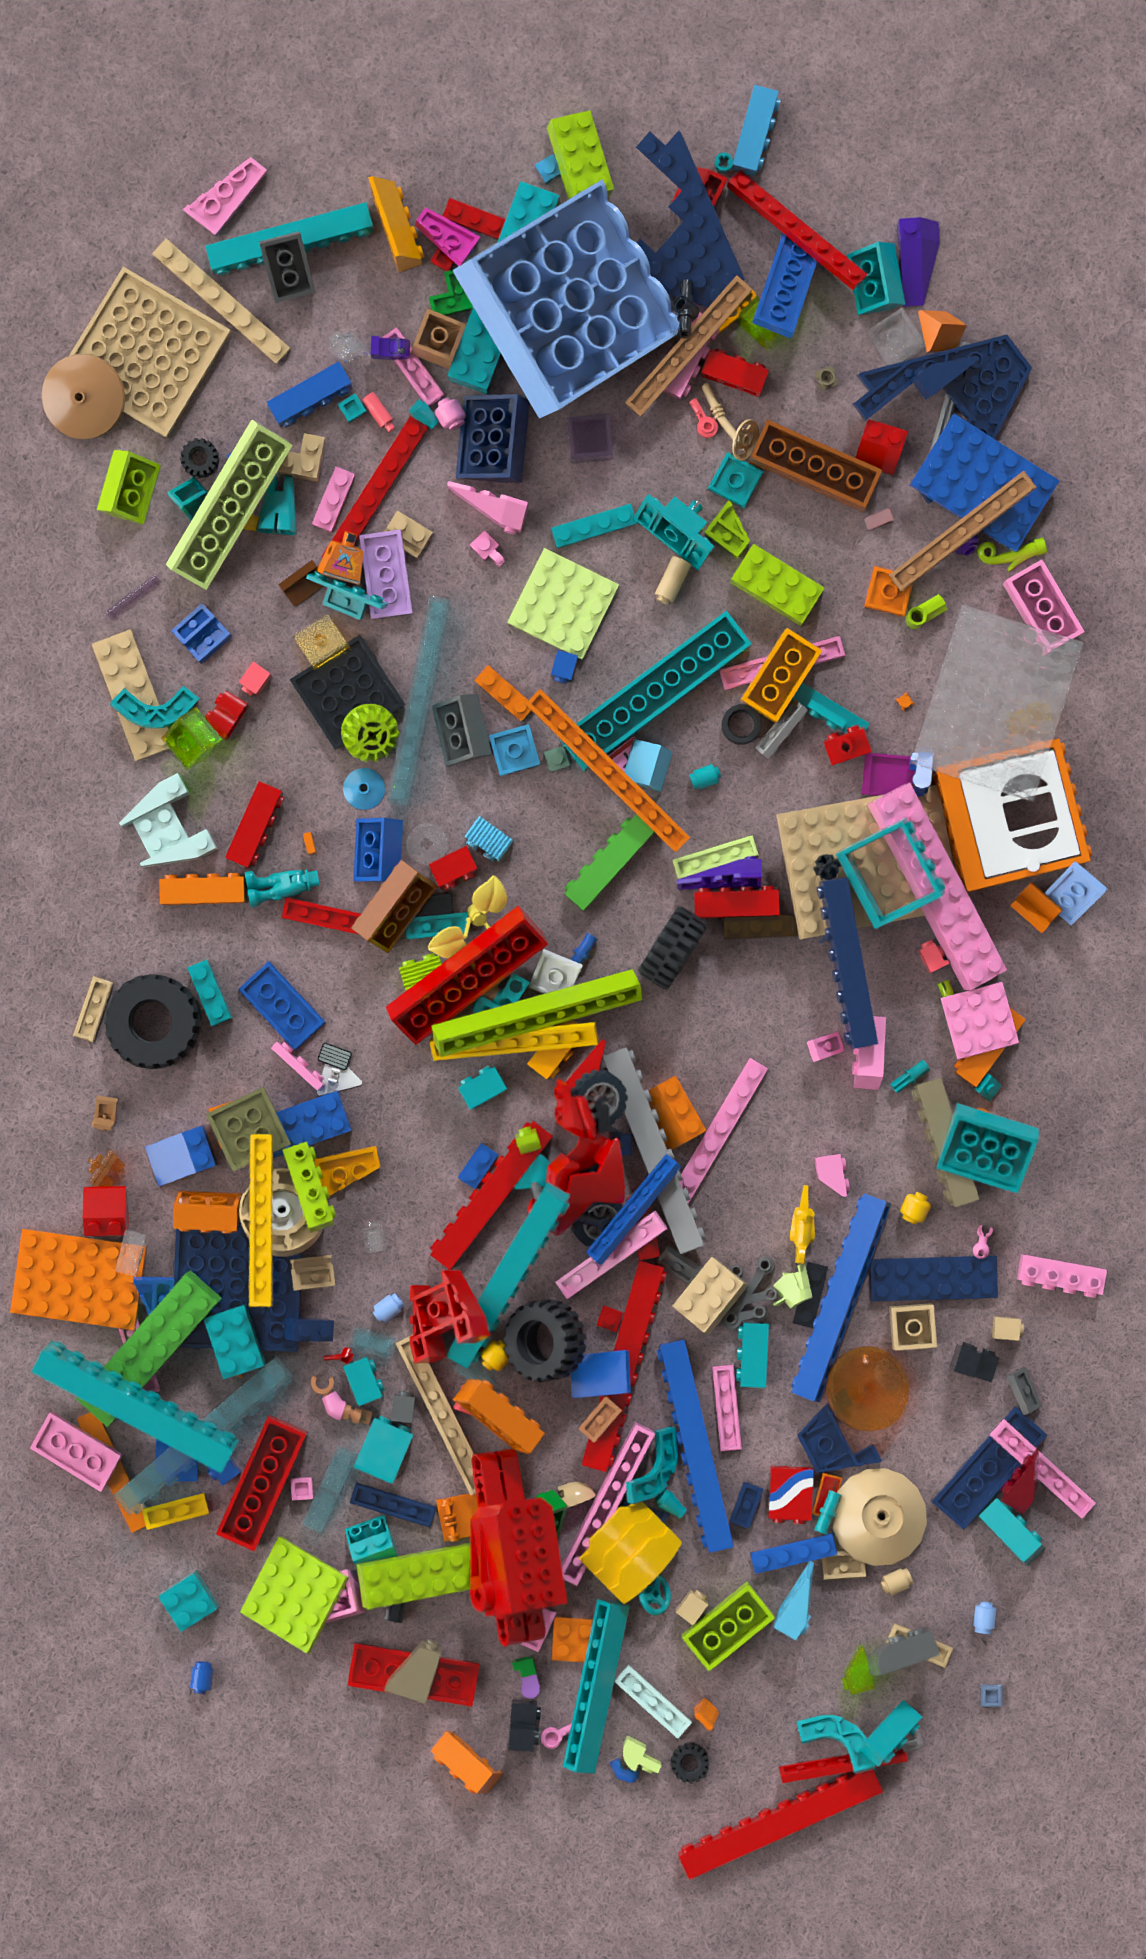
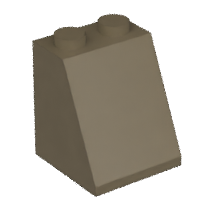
(416, 1673)

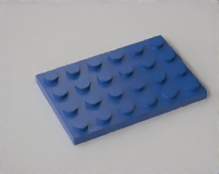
(970, 468)

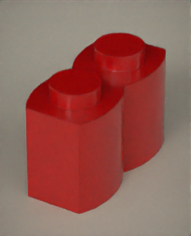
(226, 714)

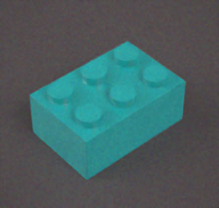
(234, 1341)

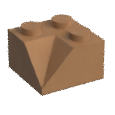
(438, 338)

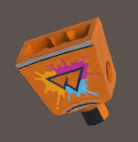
(343, 560)

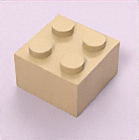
(913, 1326)

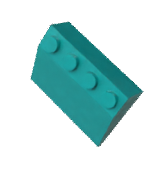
(988, 1148)

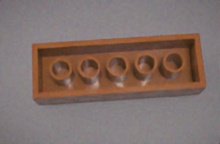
(815, 466)

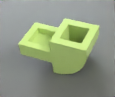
(634, 1754)

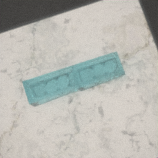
(329, 1489)

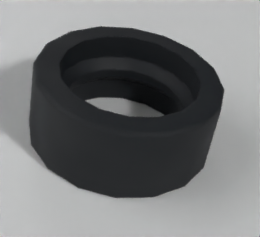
(734, 738)

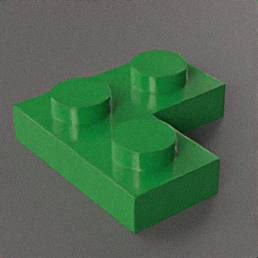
(454, 300)

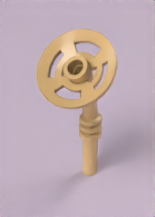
(741, 437)

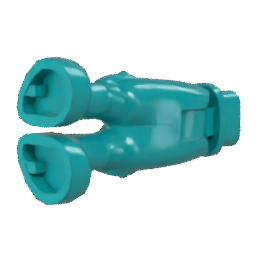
(283, 885)

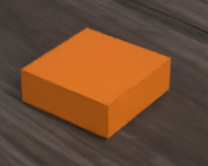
(309, 843)

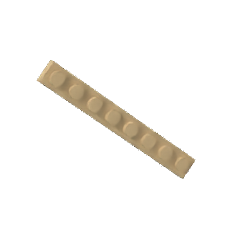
(221, 301)
(441, 1413)

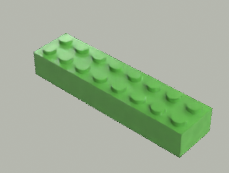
(160, 1335)

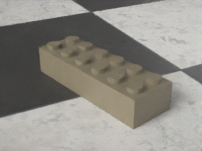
(936, 1116)

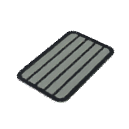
(334, 1056)

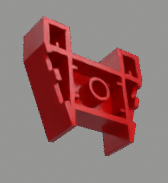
(440, 1310)

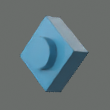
(548, 168)

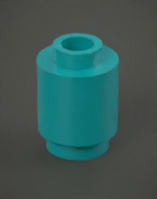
(705, 777)

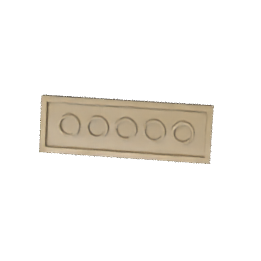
(125, 669)

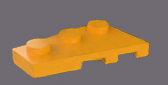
(347, 1167)

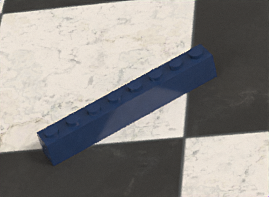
(848, 963)

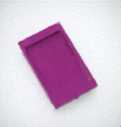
(885, 773)

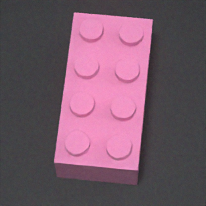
(1042, 602)

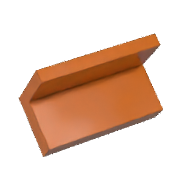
(1036, 907)

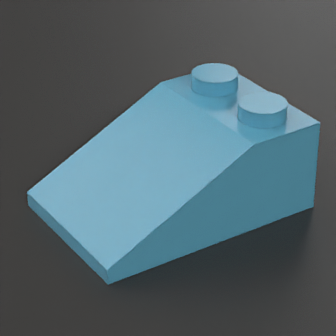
(794, 1611)

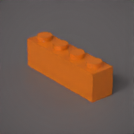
(202, 890)
(975, 1067)

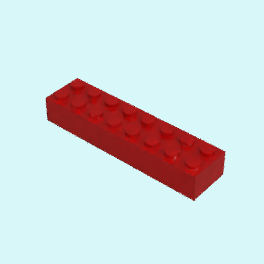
(467, 975)

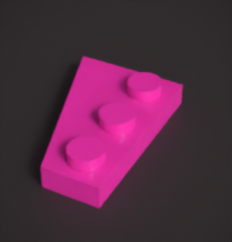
(447, 236)

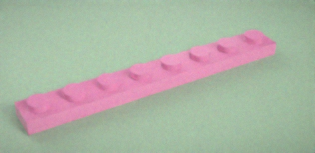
(722, 1125)

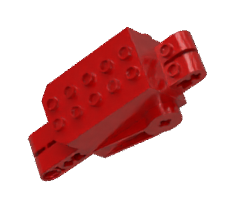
(512, 1551)

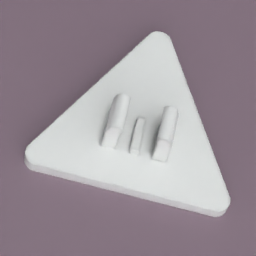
(338, 1079)

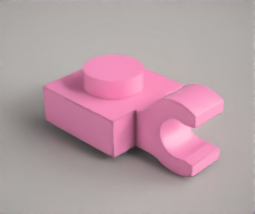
(486, 547)

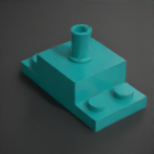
(676, 527)

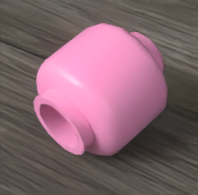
(450, 414)

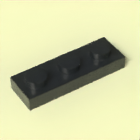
(807, 1311)

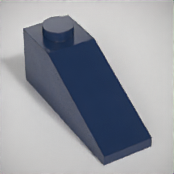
(938, 375)

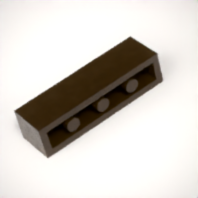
(760, 927)

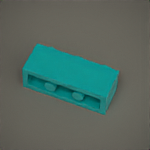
(210, 992)
(753, 1354)
(891, 1733)

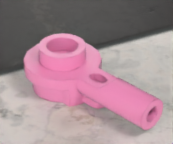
(552, 1737)

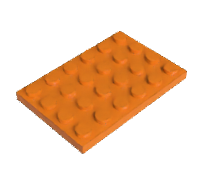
(74, 1280)

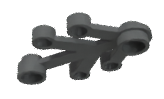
(748, 1297)

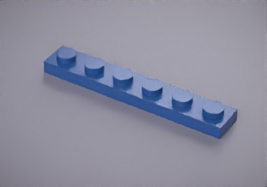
(633, 1209)

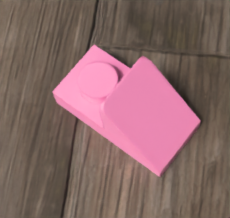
(825, 1046)

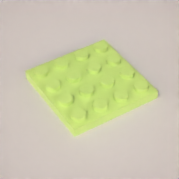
(563, 603)

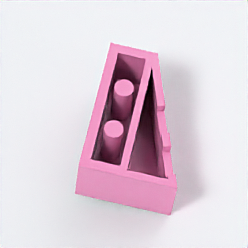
(870, 1060)

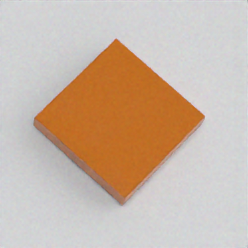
(885, 595)

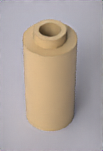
(672, 580)

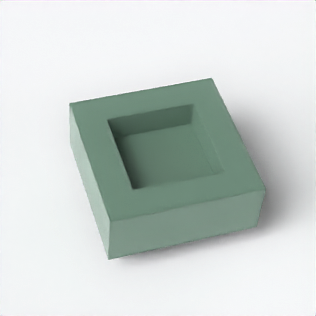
(556, 759)

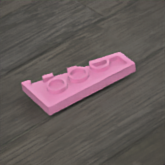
(225, 198)

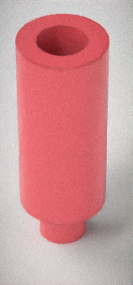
(378, 411)

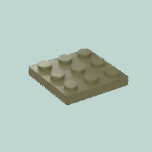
(246, 1117)

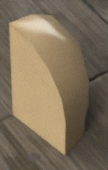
(575, 1493)

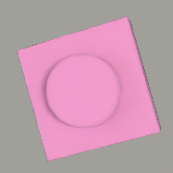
(301, 1488)

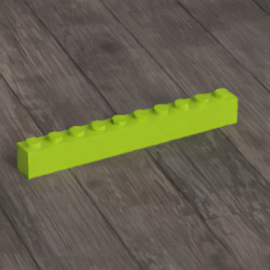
(536, 1012)

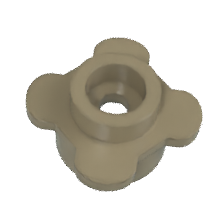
(829, 372)

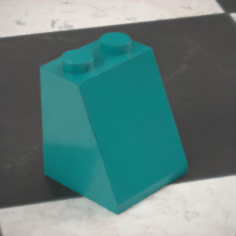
(384, 1449)

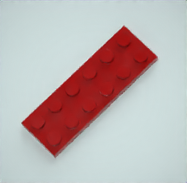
(452, 1681)

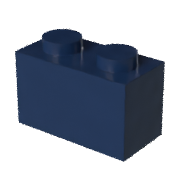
(309, 1329)

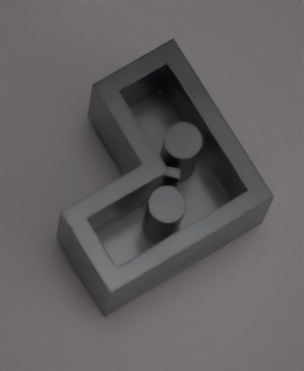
(974, 1363)
(522, 1725)

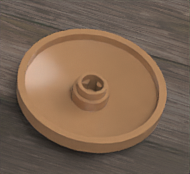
(101, 393)

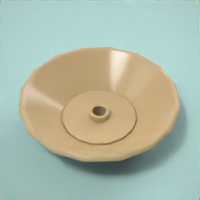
(858, 1522)

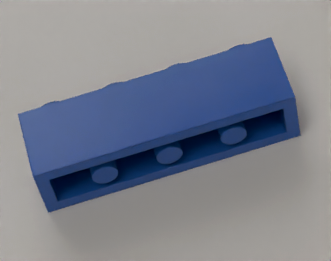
(310, 394)

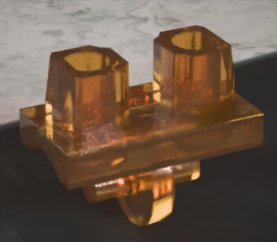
(110, 1161)

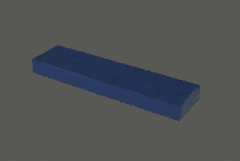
(393, 1504)

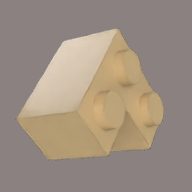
(308, 463)

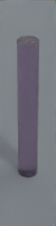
(132, 596)

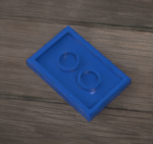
(602, 1375)

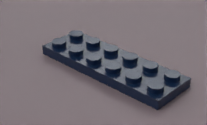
(933, 1278)
(984, 1473)

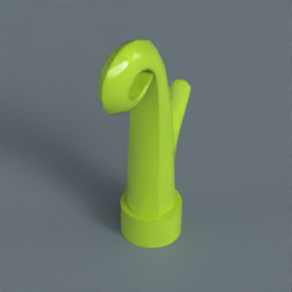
(1023, 553)

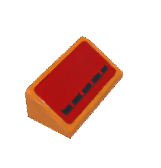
(826, 1483)

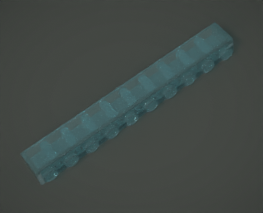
(419, 701)
(225, 1416)

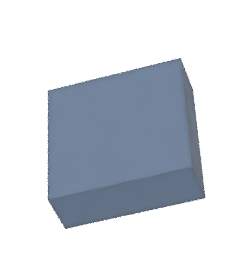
(991, 1695)

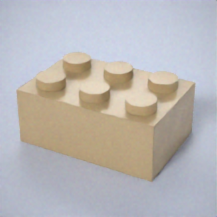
(710, 1295)

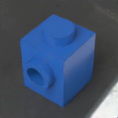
(229, 1472)

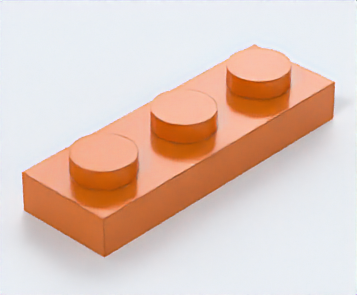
(503, 693)

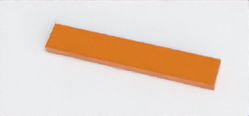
(120, 1476)

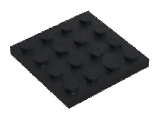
(344, 684)

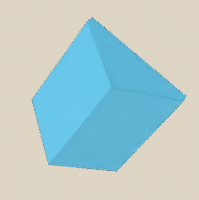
(648, 764)

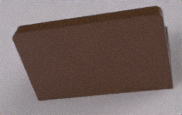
(299, 588)

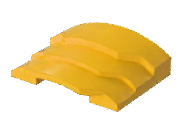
(630, 1550)

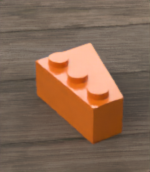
(465, 1764)

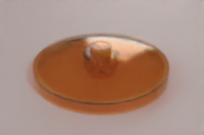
(867, 1389)

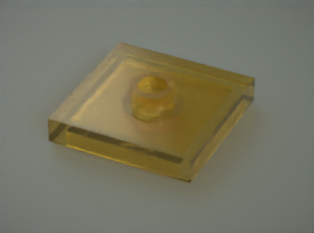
(321, 641)

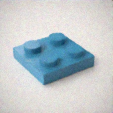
(514, 750)

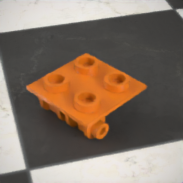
(456, 1514)

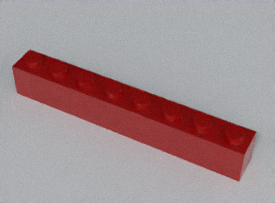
(486, 1200)

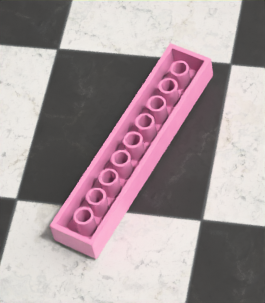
(953, 914)

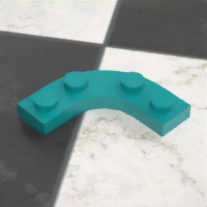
(154, 716)
(665, 1464)
(838, 1729)

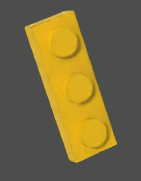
(175, 1511)

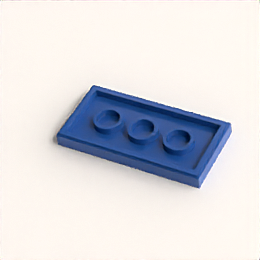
(281, 1005)

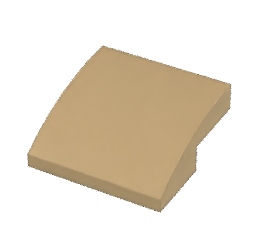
(842, 1565)

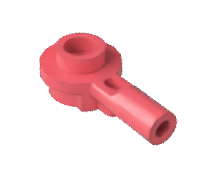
(707, 426)

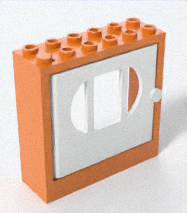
(994, 840)

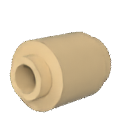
(896, 1581)

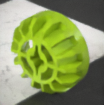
(360, 719)

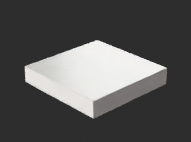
(554, 973)

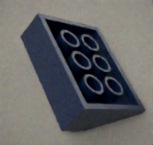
(493, 438)

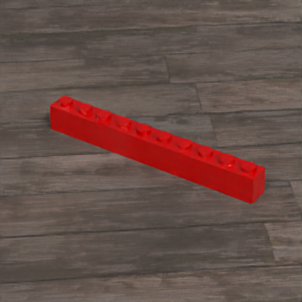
(631, 1338)
(778, 1822)

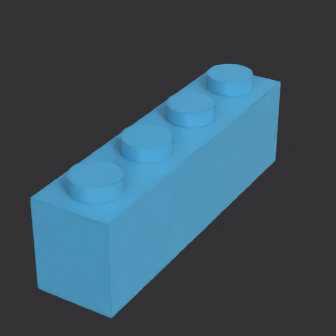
(755, 130)

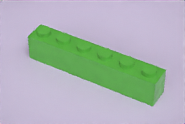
(608, 862)

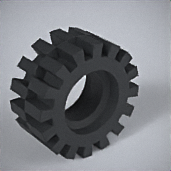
(190, 449)
(693, 1775)

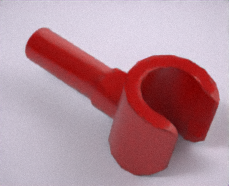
(345, 1356)

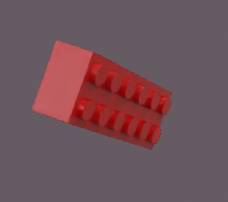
(261, 1482)

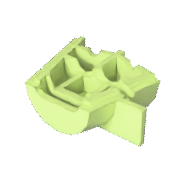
(793, 1288)

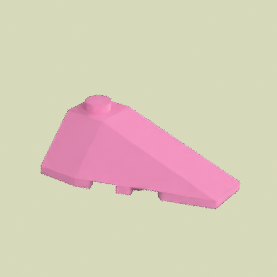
(504, 511)

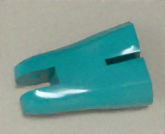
(278, 505)

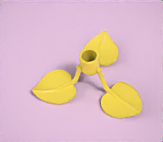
(488, 897)

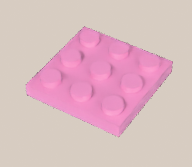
(979, 1020)

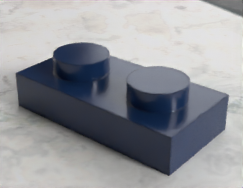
(746, 1504)

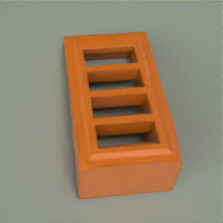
(706, 1713)

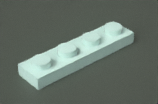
(653, 1701)

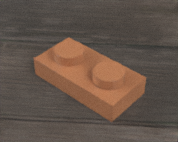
(600, 1419)

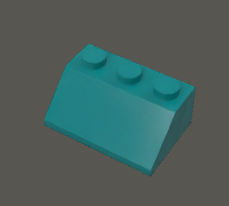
(883, 284)

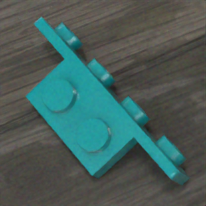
(346, 599)
(826, 709)

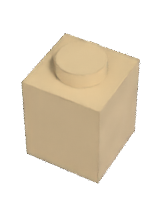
(1007, 1328)
(692, 1606)

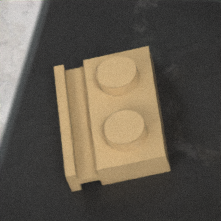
(413, 534)
(312, 1272)

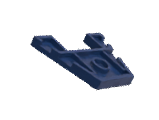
(828, 1447)

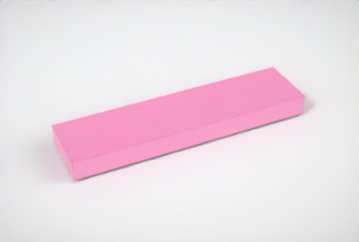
(417, 374)
(726, 1408)

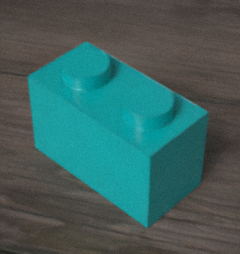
(363, 1380)

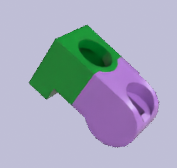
(530, 1682)

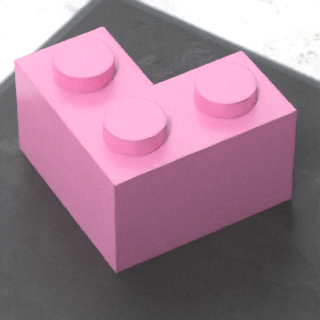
(349, 1600)

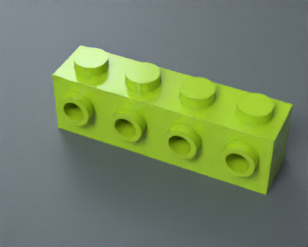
(308, 1186)

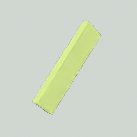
(715, 857)

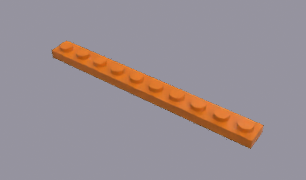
(607, 770)

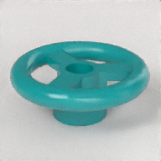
(652, 1594)

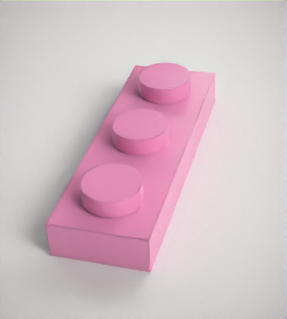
(333, 499)
(299, 1065)

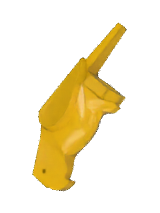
(802, 1227)

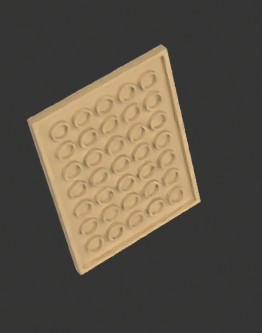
(829, 829)

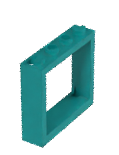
(861, 888)

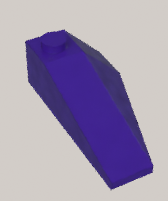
(917, 254)
(736, 874)

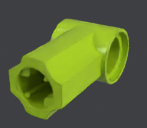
(927, 611)

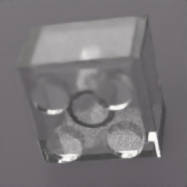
(896, 338)

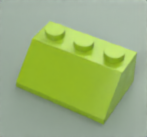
(128, 486)

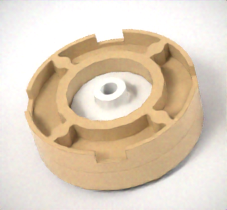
(289, 1228)

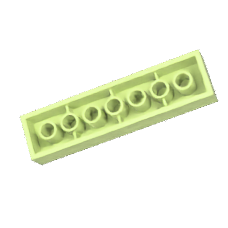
(229, 504)

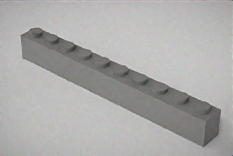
(653, 1149)

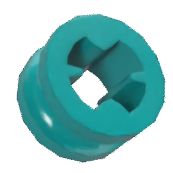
(721, 169)

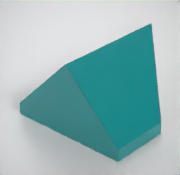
(188, 496)

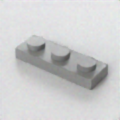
(781, 729)

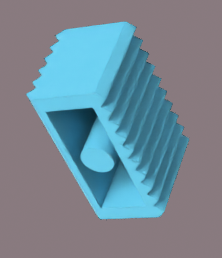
(488, 839)

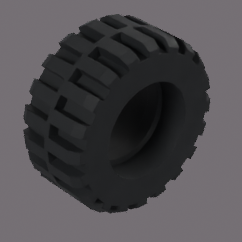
(672, 947)
(523, 1347)

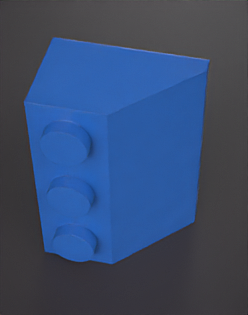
(377, 848)

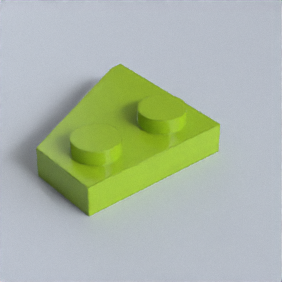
(728, 531)

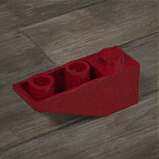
(1021, 1490)

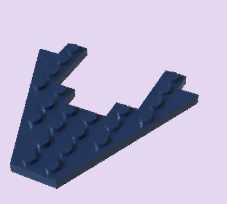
(699, 245)
(980, 393)

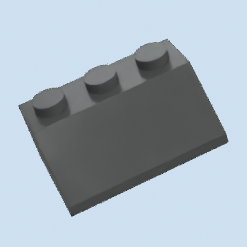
(461, 729)

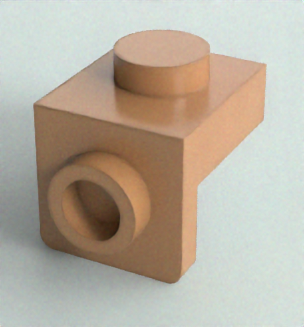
(105, 1113)

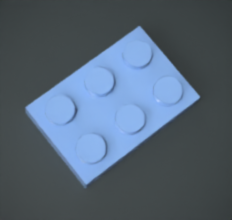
(1075, 892)

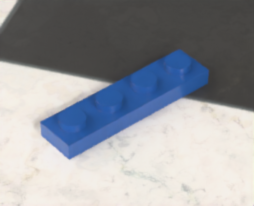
(794, 1553)

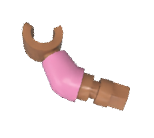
(337, 1407)

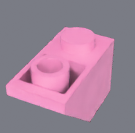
(830, 1172)

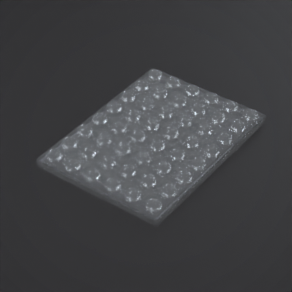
(997, 703)

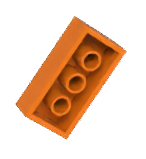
(499, 1416)

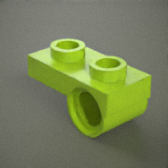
(527, 1140)

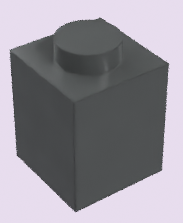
(403, 1407)

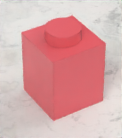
(254, 679)

